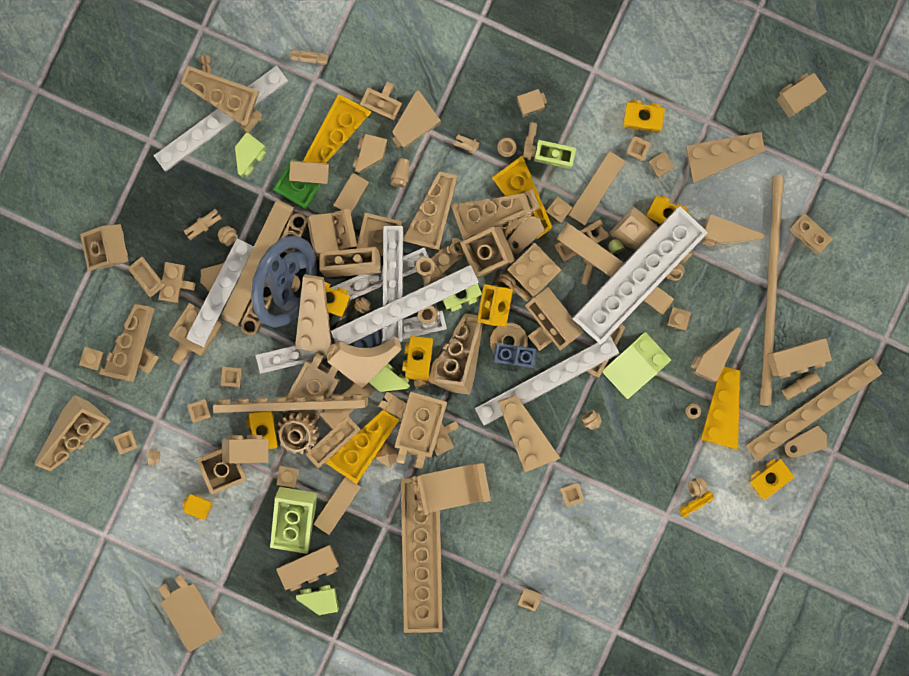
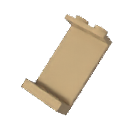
(451, 488)

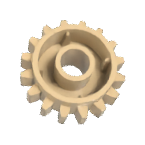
(303, 426)

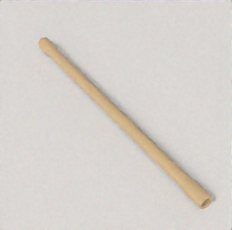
(777, 192)

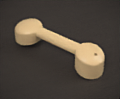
(427, 267)

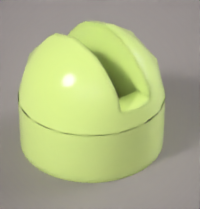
(616, 247)

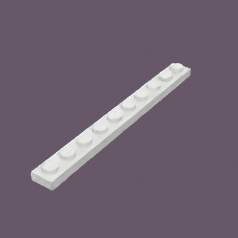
(291, 357)

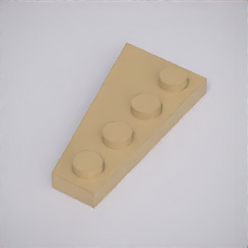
(224, 94)
(714, 156)
(484, 214)
(432, 215)
(313, 318)
(126, 355)
(527, 437)

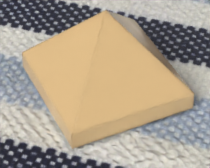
(387, 455)

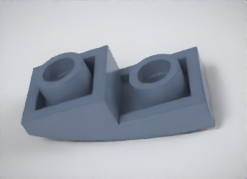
(514, 355)

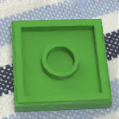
(296, 191)

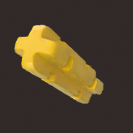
(696, 504)

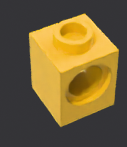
(197, 506)

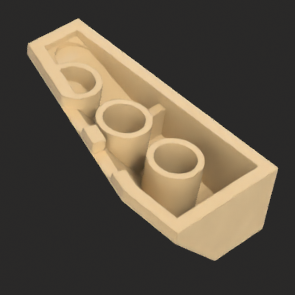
(635, 230)
(458, 360)
(73, 428)

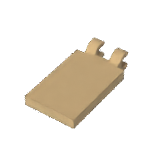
(312, 381)
(419, 427)
(189, 614)

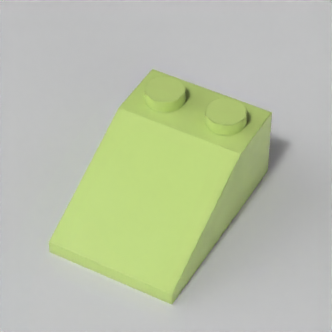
(636, 365)
(293, 520)

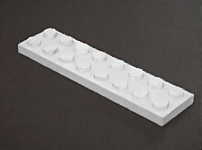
(640, 275)

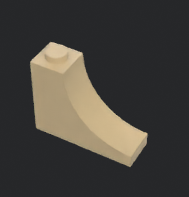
(362, 363)

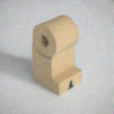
(393, 405)

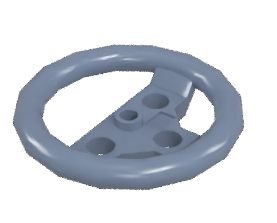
(279, 276)

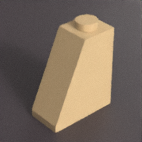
(415, 122)

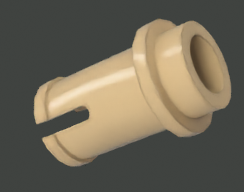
(255, 117)
(468, 144)
(697, 411)

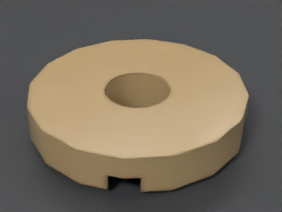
(512, 330)

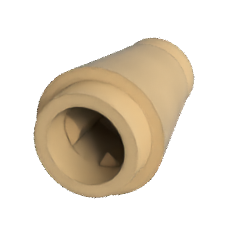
(400, 174)

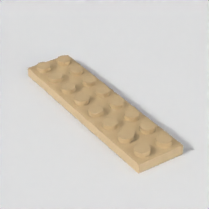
(420, 565)

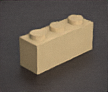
(350, 262)
(554, 318)
(799, 358)
(308, 568)

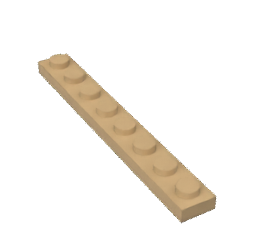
(298, 403)
(813, 409)

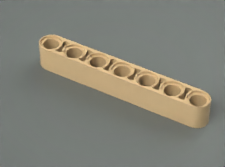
(270, 234)
(607, 263)
(250, 316)

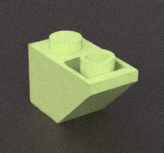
(247, 153)
(386, 380)
(320, 601)

